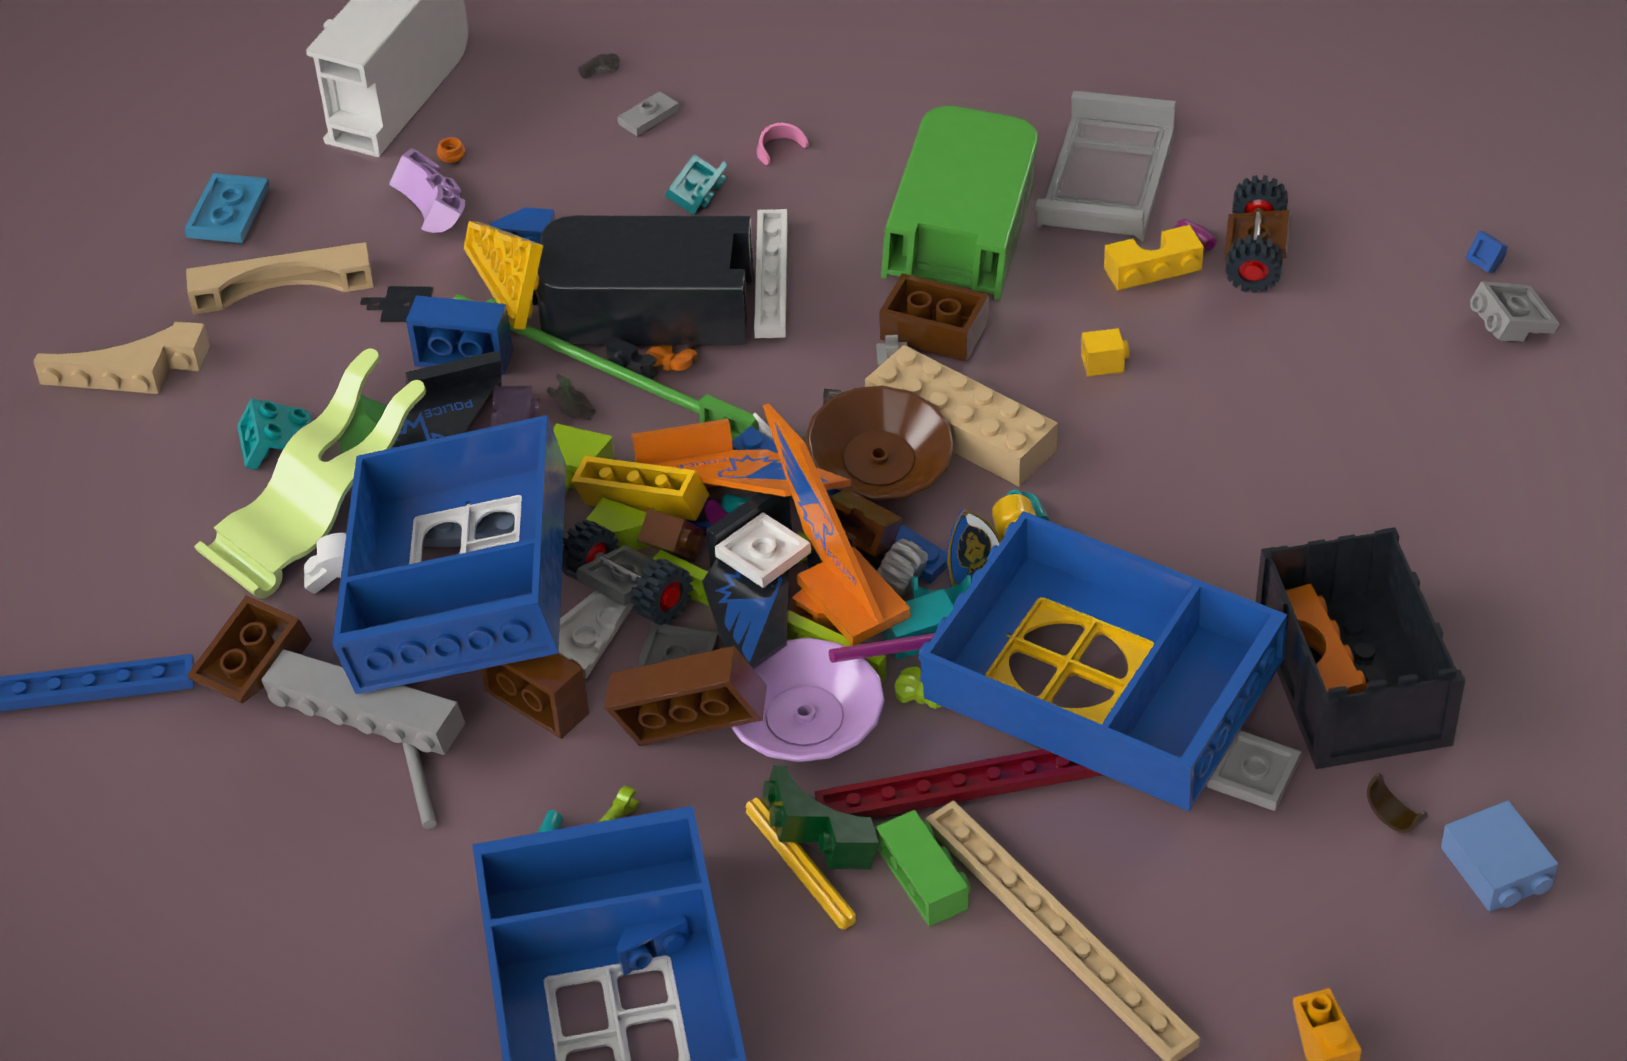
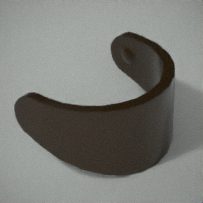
(1390, 809)

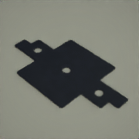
(393, 305)

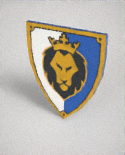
(969, 545)

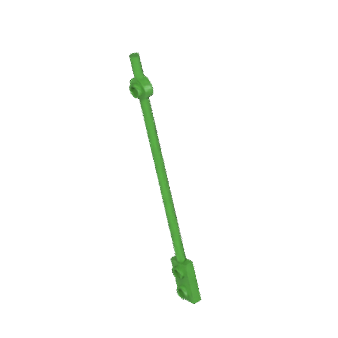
(707, 407)

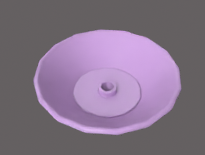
(813, 704)

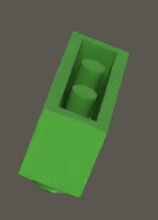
(923, 867)

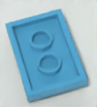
(227, 208)

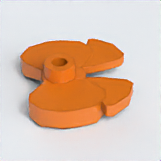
(671, 360)

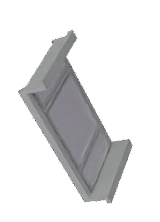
(1109, 164)

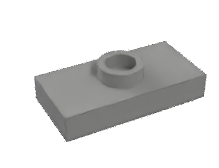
(648, 113)

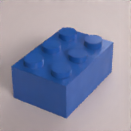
(457, 329)

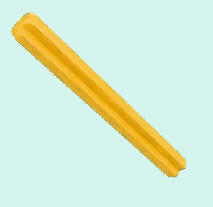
(803, 867)

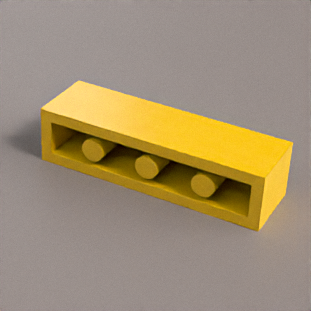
(641, 486)

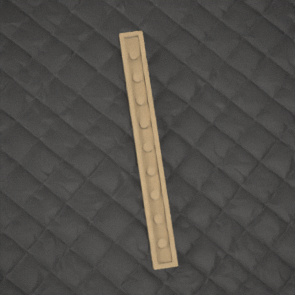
(1063, 934)

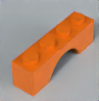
(1324, 637)

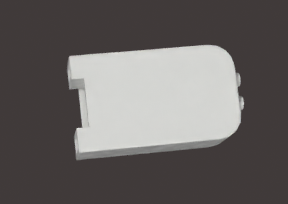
(383, 64)

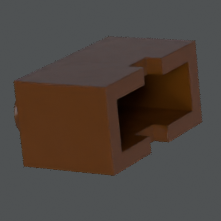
(865, 522)
(672, 535)

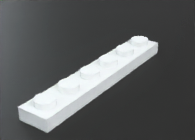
(771, 274)

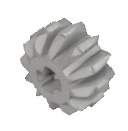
(902, 563)

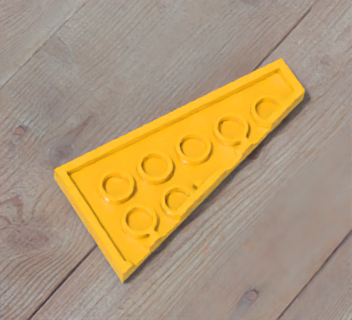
(506, 266)

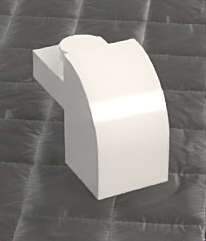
(327, 564)

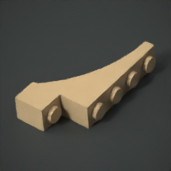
(131, 366)

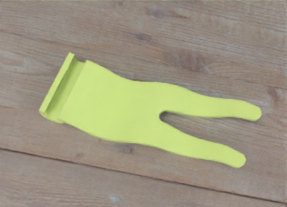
(304, 490)

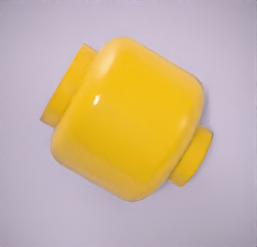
(1008, 510)

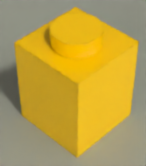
(1104, 352)

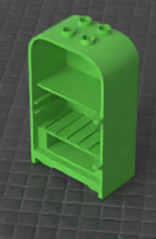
(962, 199)

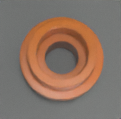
(450, 150)

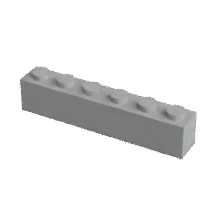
(392, 712)

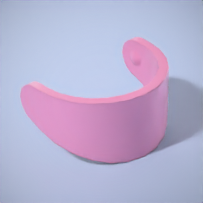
(776, 131)

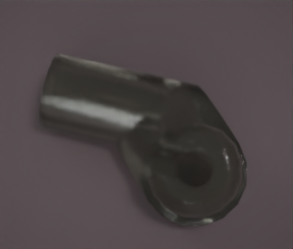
(600, 64)

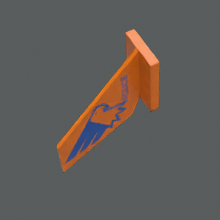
(710, 452)
(845, 582)

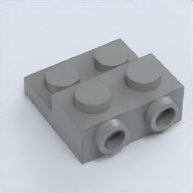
(1512, 311)

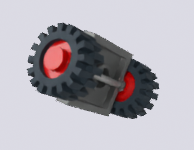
(625, 574)

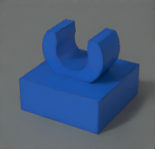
(1487, 251)

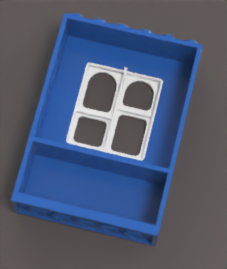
(465, 610)
(555, 922)

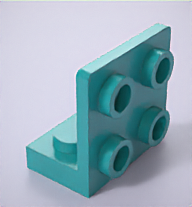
(267, 427)

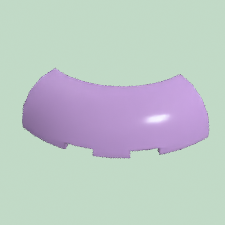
(428, 190)

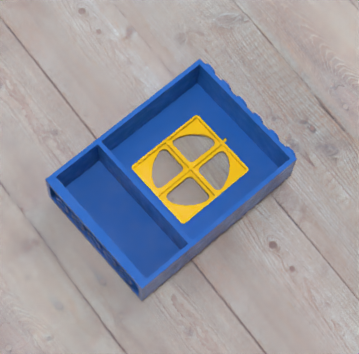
(1189, 648)

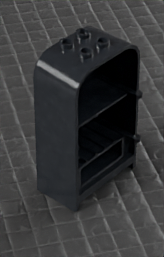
(645, 279)

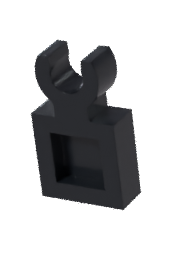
(629, 357)

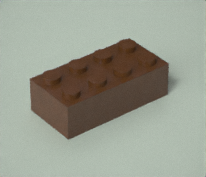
(686, 696)

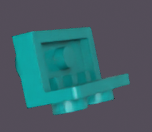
(695, 184)

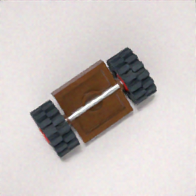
(1257, 234)

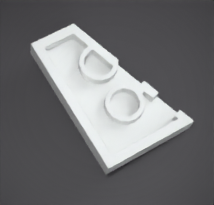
(590, 628)

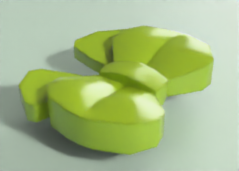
(909, 687)

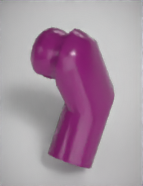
(1203, 235)

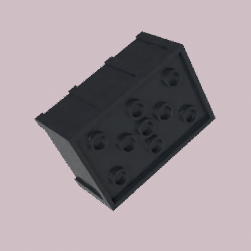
(1393, 640)

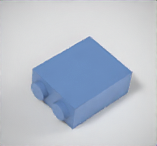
(1499, 856)

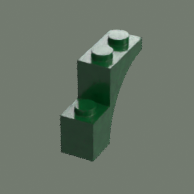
(798, 818)

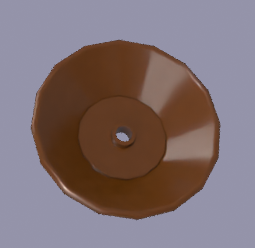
(881, 441)

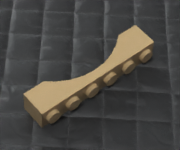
(221, 285)

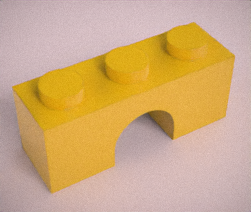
(1133, 266)

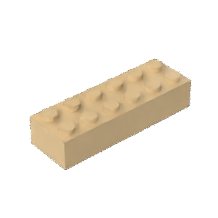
(983, 423)

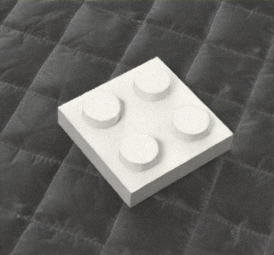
(762, 549)

